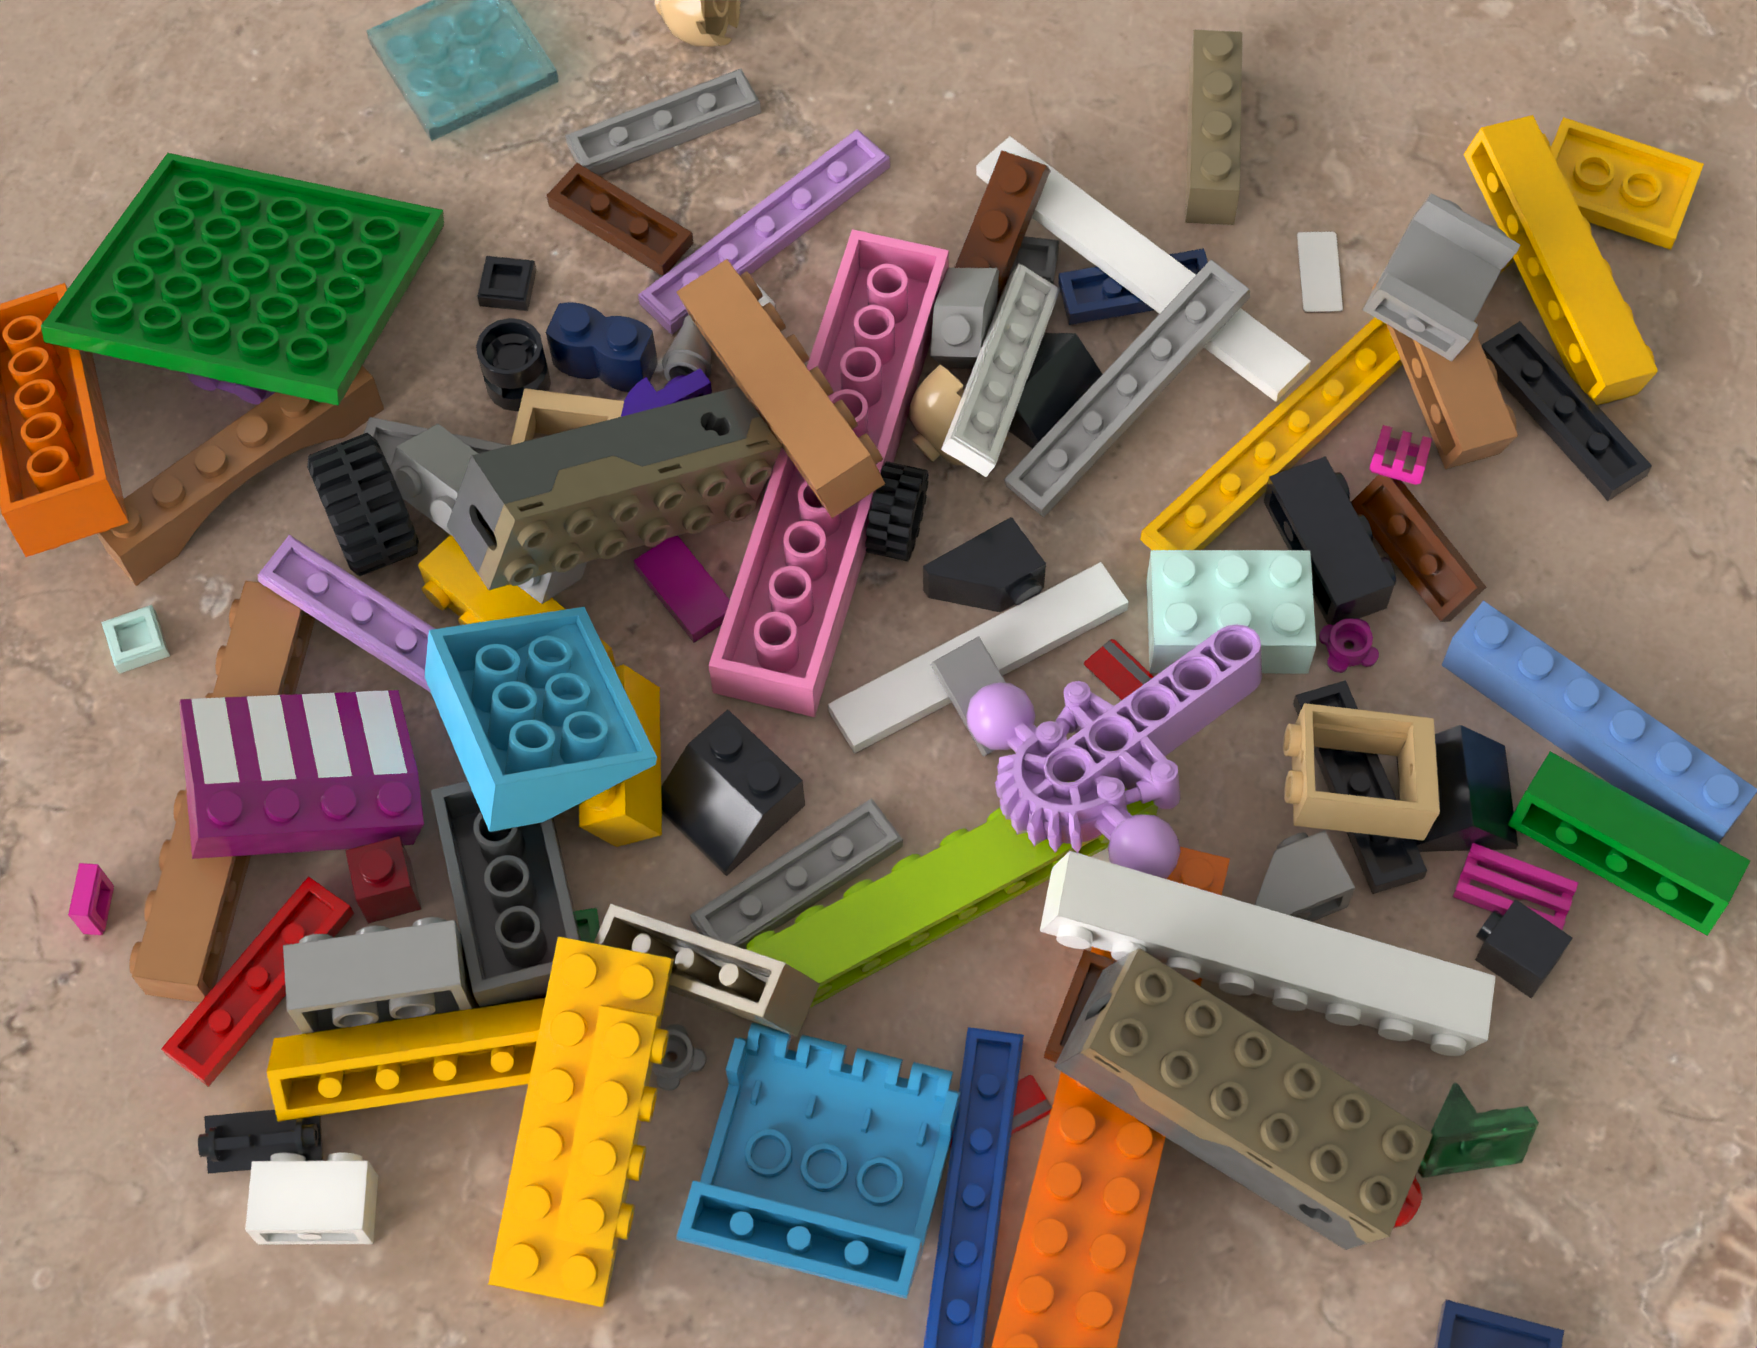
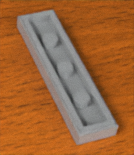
(664, 123)
(800, 877)

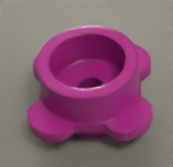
(1352, 631)

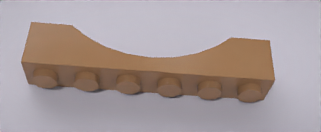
(181, 497)

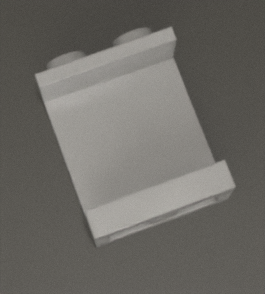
(1440, 276)

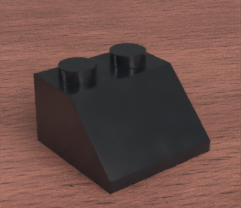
(730, 792)

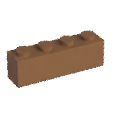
(1458, 400)

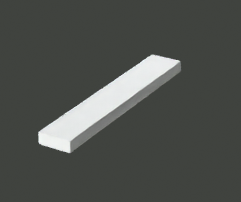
(1001, 371)
(1009, 638)

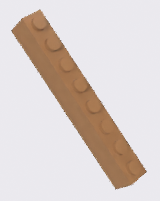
(199, 897)

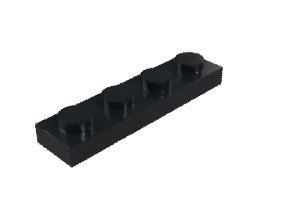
(1565, 411)
(1384, 859)

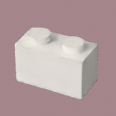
(312, 1200)

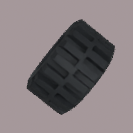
(363, 504)

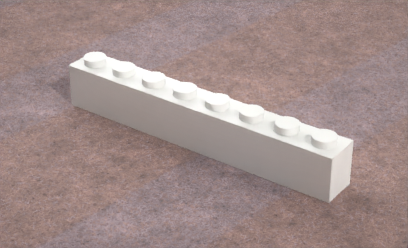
(1269, 954)

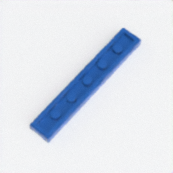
(974, 1190)

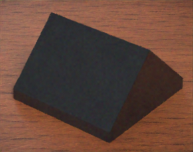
(1055, 383)
(1472, 794)

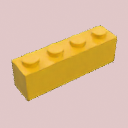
(455, 584)

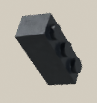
(1316, 515)

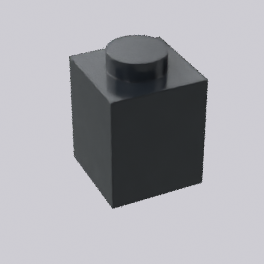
(1521, 947)

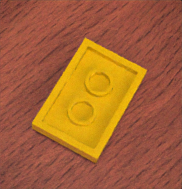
(1625, 182)

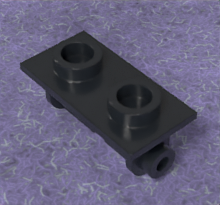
(245, 1137)

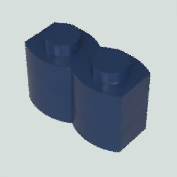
(601, 347)

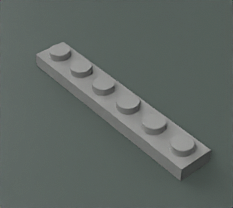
(1127, 388)

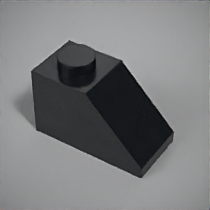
(988, 570)

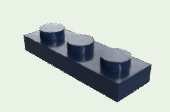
(1095, 296)

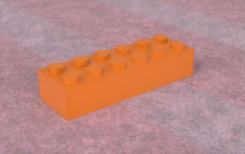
(53, 434)

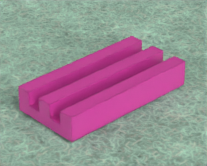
(1402, 448)
(1518, 870)

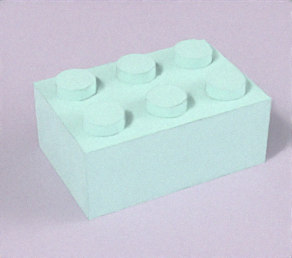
(1206, 590)

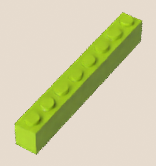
(918, 902)

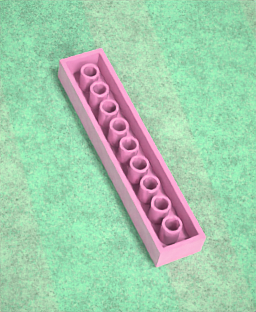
(798, 558)

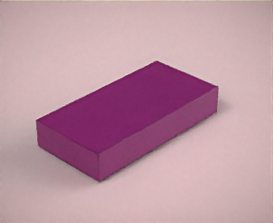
(683, 587)

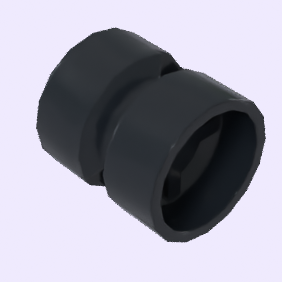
(512, 360)

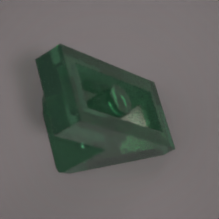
(1476, 1140)

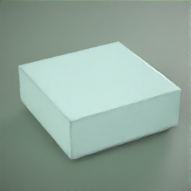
(135, 639)

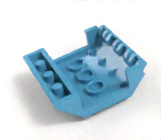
(824, 1161)

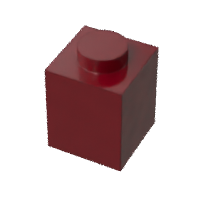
(383, 879)

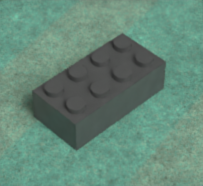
(506, 898)

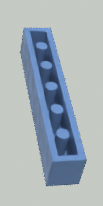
(1595, 724)

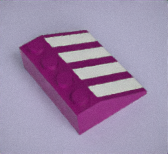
(298, 773)

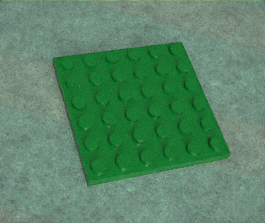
(246, 278)

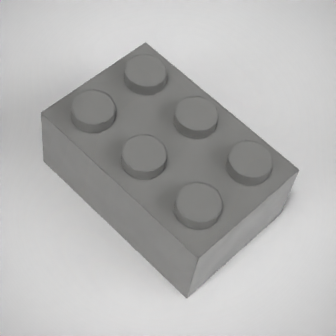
(377, 975)

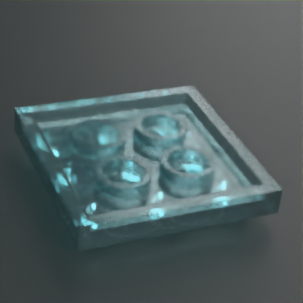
(461, 60)

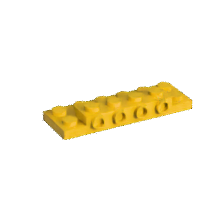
(583, 1122)

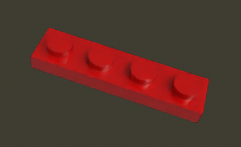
(252, 984)

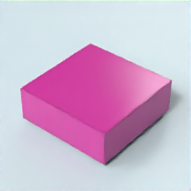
(91, 899)

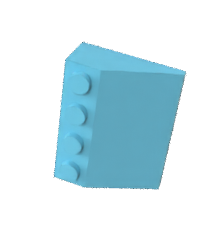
(534, 714)

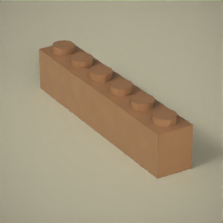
(782, 389)

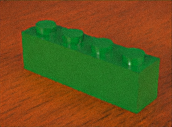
(1629, 843)

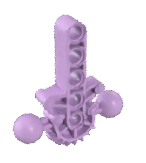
(1140, 728)

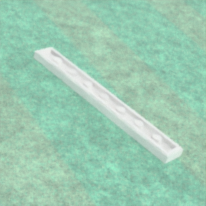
(1153, 275)

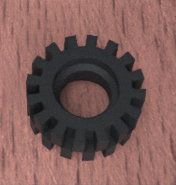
(897, 511)

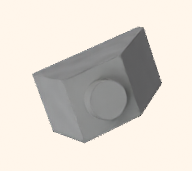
(963, 315)
(1306, 878)

